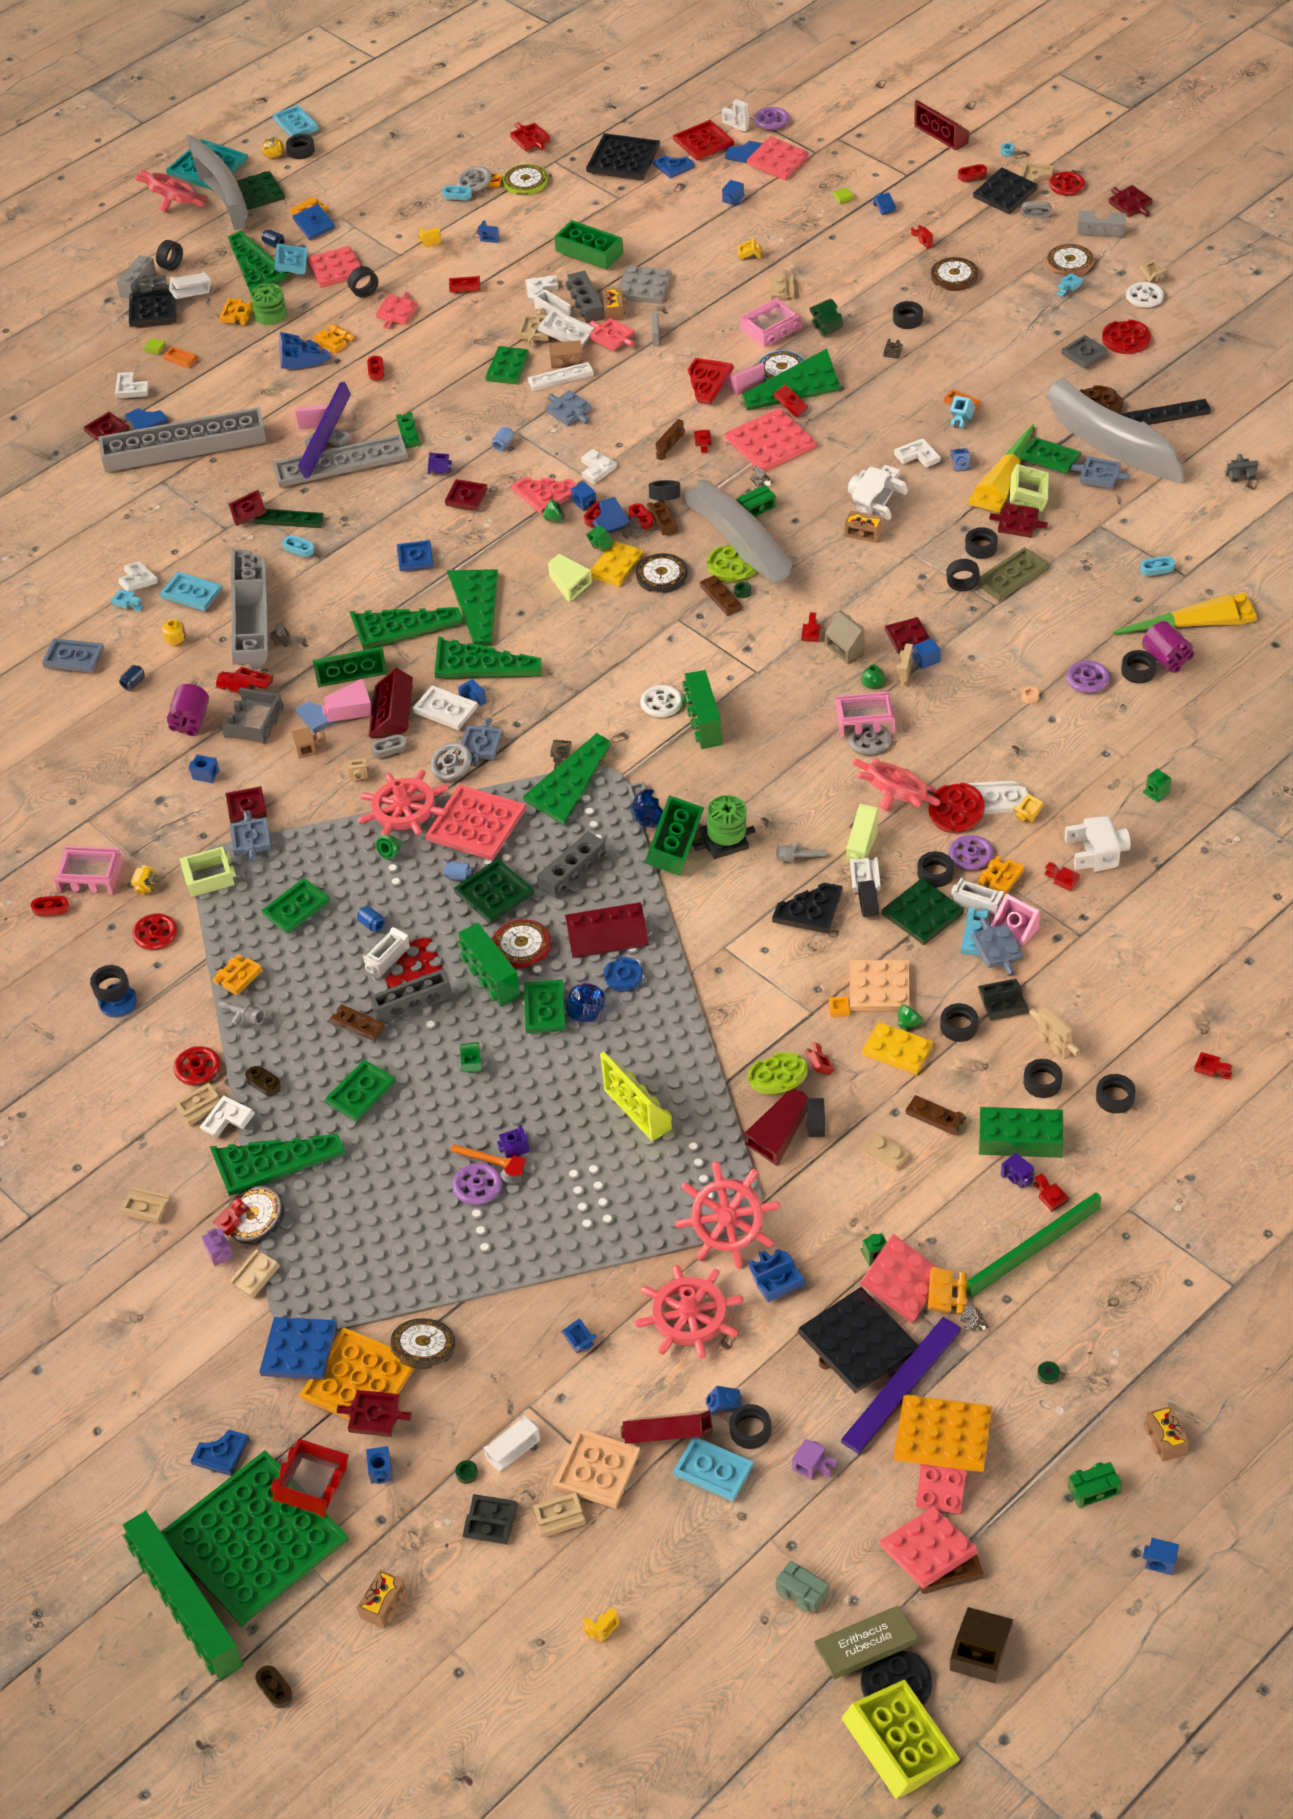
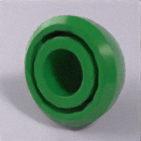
(553, 511)
(873, 677)
(388, 846)
(908, 1017)

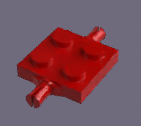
(529, 136)

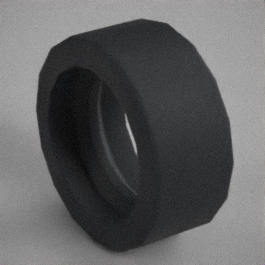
(300, 140)
(175, 258)
(357, 274)
(907, 322)
(664, 490)
(981, 533)
(963, 584)
(1138, 676)
(937, 858)
(868, 898)
(107, 972)
(960, 1010)
(1040, 1090)
(1111, 1105)
(816, 1117)
(750, 1411)

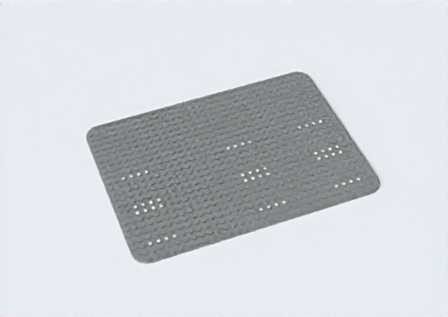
(382, 1223)

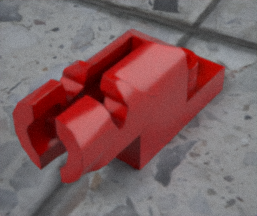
(243, 678)

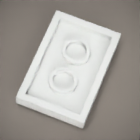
(565, 327)
(445, 707)

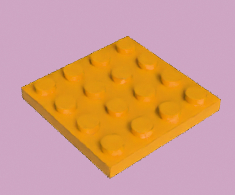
(353, 1366)
(943, 1433)

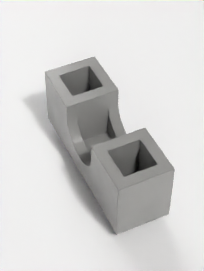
(1112, 227)
(141, 268)

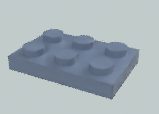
(73, 655)

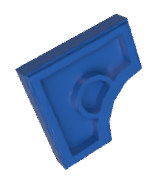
(743, 152)
(673, 166)
(142, 419)
(612, 515)
(222, 1454)

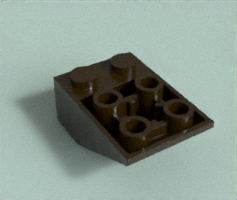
(980, 1645)

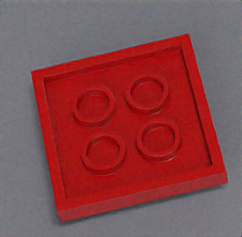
(703, 140)

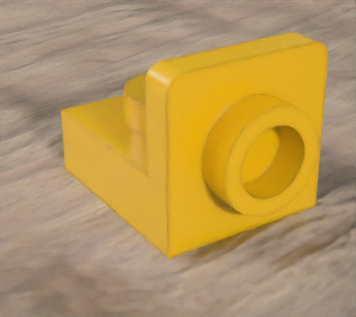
(748, 248)
(604, 1625)

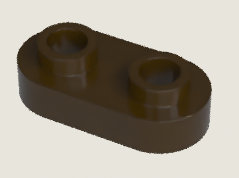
(259, 1079)
(275, 1687)

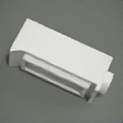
(190, 285)
(548, 301)
(977, 896)
(386, 952)
(512, 1443)

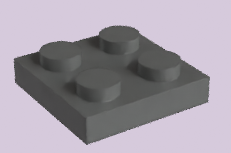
(1084, 351)

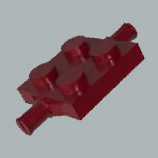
(1130, 201)
(1018, 520)
(374, 1413)

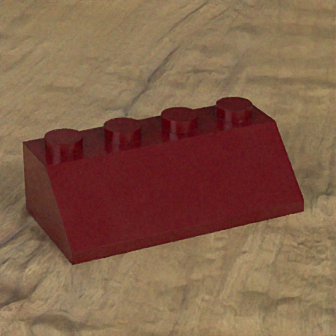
(940, 126)
(391, 705)
(606, 930)

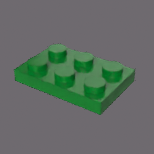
(507, 365)
(1050, 455)
(295, 905)
(544, 1006)
(360, 1090)

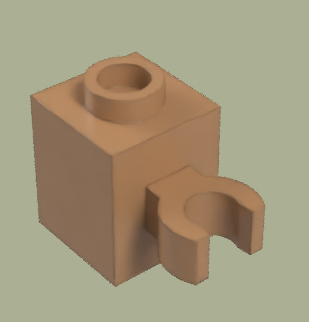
(306, 743)

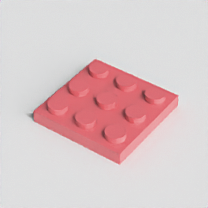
(777, 158)
(333, 266)
(900, 1278)
(928, 1547)

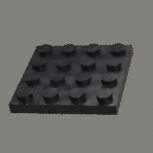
(623, 156)
(858, 1339)

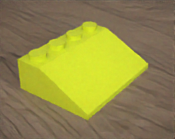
(634, 1099)
(899, 1738)

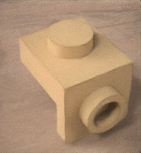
(1153, 271)
(358, 769)

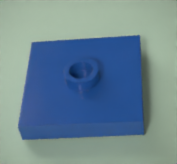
(313, 221)
(415, 555)

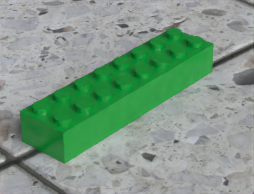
(181, 1596)

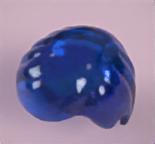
(646, 809)
(585, 1002)

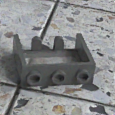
(253, 715)

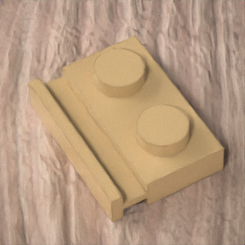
(782, 287)
(904, 667)
(197, 1104)
(145, 1204)
(254, 1273)
(559, 1514)

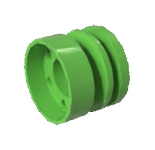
(268, 304)
(726, 820)

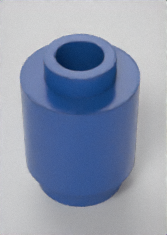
(370, 919)

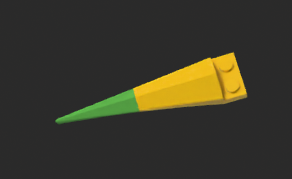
(995, 487)
(1217, 611)

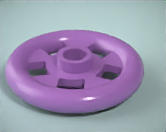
(770, 116)
(1088, 676)
(966, 864)
(471, 1197)

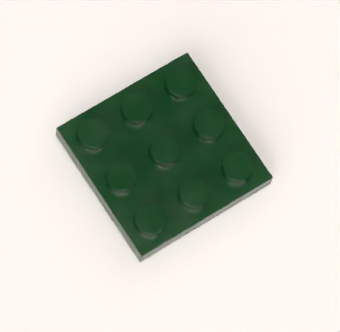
(260, 190)
(494, 891)
(922, 911)

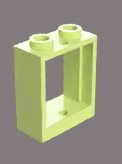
(1027, 497)
(205, 860)

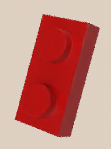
(464, 284)

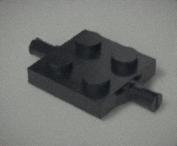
(717, 850)

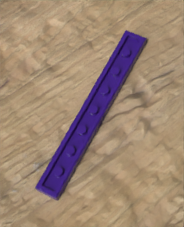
(324, 430)
(900, 1385)

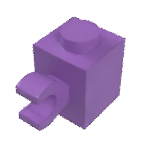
(217, 1246)
(811, 1459)

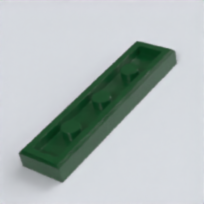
(291, 518)

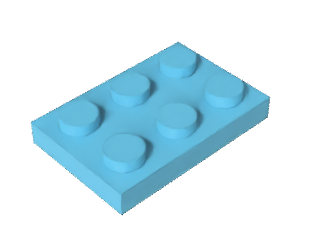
(295, 121)
(290, 259)
(191, 591)
(713, 1469)

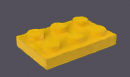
(616, 563)
(897, 1048)

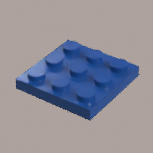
(298, 1348)

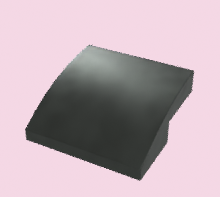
(1003, 999)
(490, 1519)

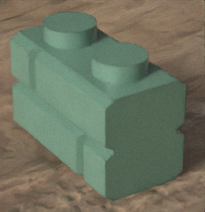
(802, 1587)

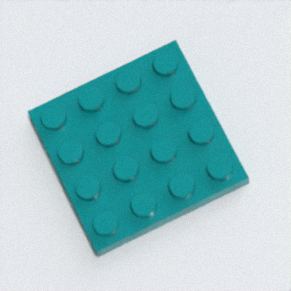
(185, 168)

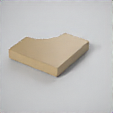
(1037, 172)

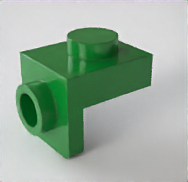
(470, 1057)

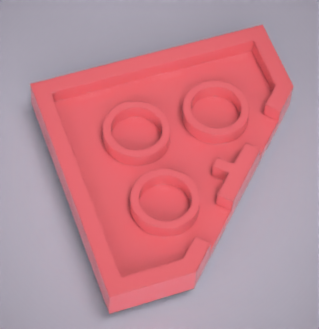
(540, 492)

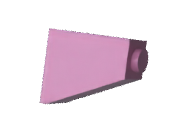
(348, 703)

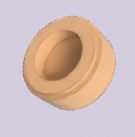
(1030, 694)

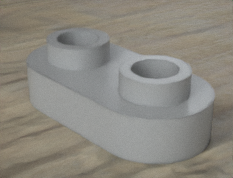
(1036, 209)
(389, 746)

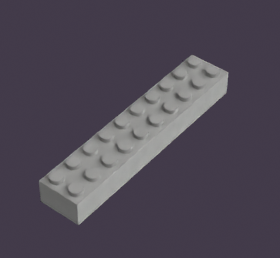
(182, 439)

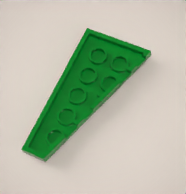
(254, 262)
(806, 379)
(477, 600)
(400, 624)
(475, 660)
(567, 782)
(272, 1159)

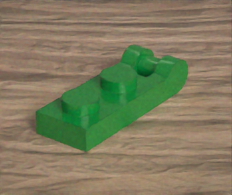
(408, 430)

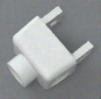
(873, 491)
(1100, 841)

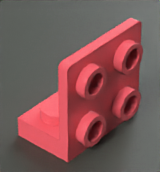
(941, 1488)

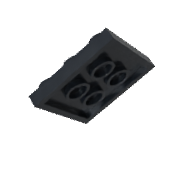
(1005, 190)
(151, 308)

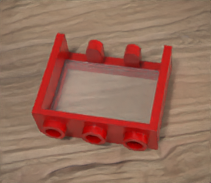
(310, 1477)

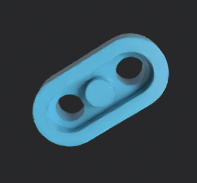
(456, 192)
(298, 546)
(1157, 566)

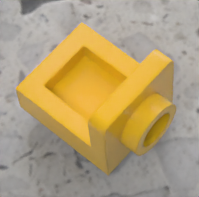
(429, 237)
(1028, 808)

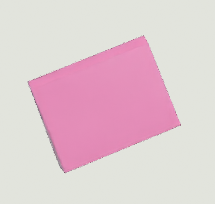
(746, 379)
(310, 416)
(1019, 916)

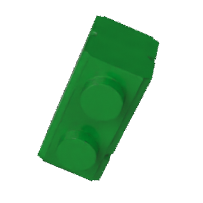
(758, 500)
(1094, 1484)

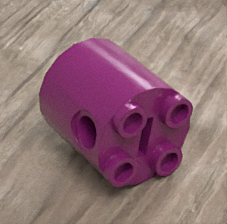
(1168, 646)
(187, 709)

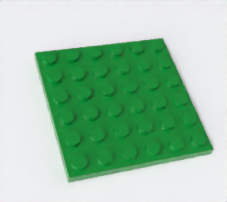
(247, 1544)

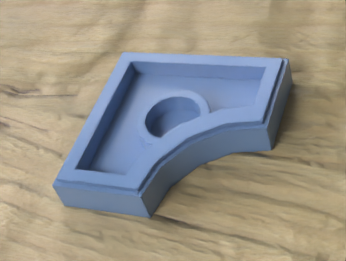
(313, 716)

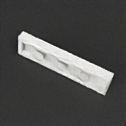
(560, 376)

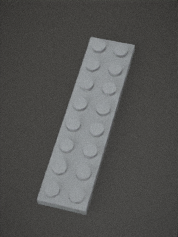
(344, 460)

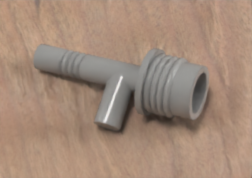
(787, 853)
(249, 1014)

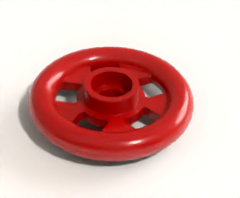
(1067, 183)
(163, 941)
(196, 1065)

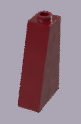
(777, 1126)
(667, 1427)

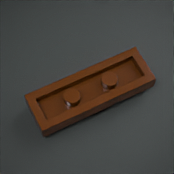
(721, 595)

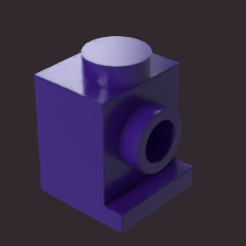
(439, 463)
(513, 1143)
(1017, 1170)

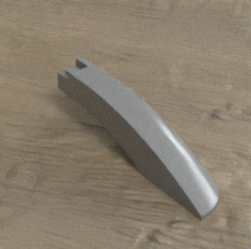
(220, 179)
(1114, 434)
(741, 530)
(249, 609)

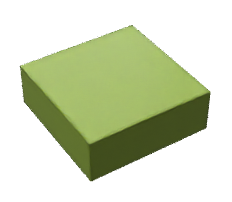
(843, 195)
(154, 346)

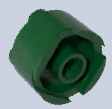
(826, 317)

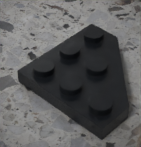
(810, 909)

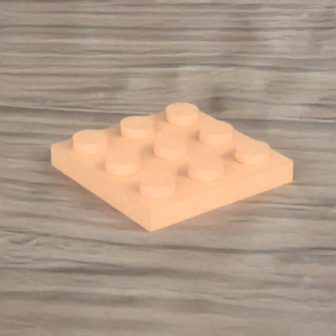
(878, 985)
(597, 1468)

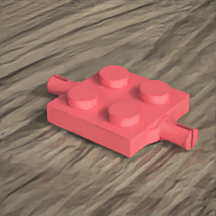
(396, 309)
(611, 334)

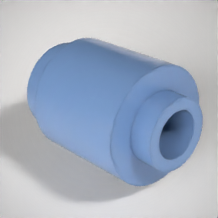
(502, 438)
(458, 870)

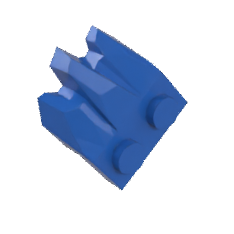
(776, 1274)

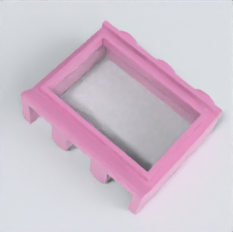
(770, 322)
(864, 709)
(89, 867)

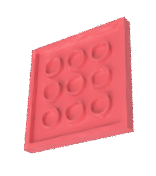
(770, 439)
(476, 822)

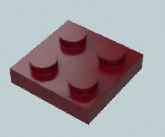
(105, 425)
(466, 494)
(247, 508)
(906, 632)
(246, 800)

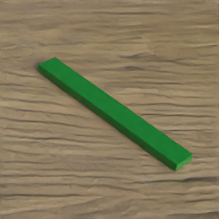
(1033, 1244)

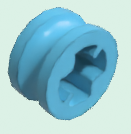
(1007, 149)

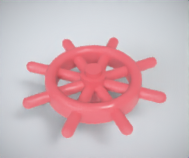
(171, 189)
(895, 783)
(403, 803)
(727, 1214)
(689, 1311)

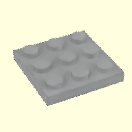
(645, 284)

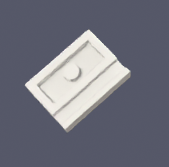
(863, 871)

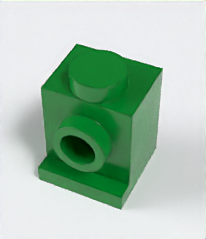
(600, 538)
(1157, 785)
(872, 1245)

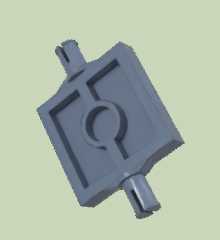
(568, 408)
(1100, 472)
(482, 741)
(250, 836)
(997, 946)

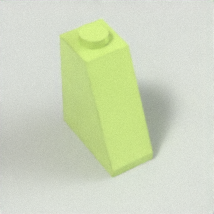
(569, 576)
(863, 833)

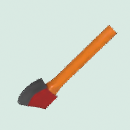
(512, 1166)

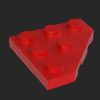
(708, 378)
(407, 962)

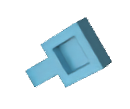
(1069, 282)
(125, 599)

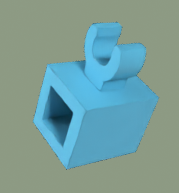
(962, 409)

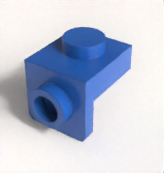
(884, 202)
(579, 1336)
(723, 1399)

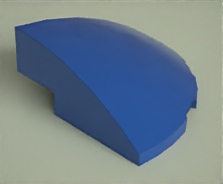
(300, 354)

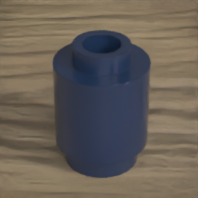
(272, 238)
(132, 677)

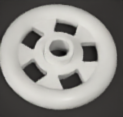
(1144, 295)
(661, 701)

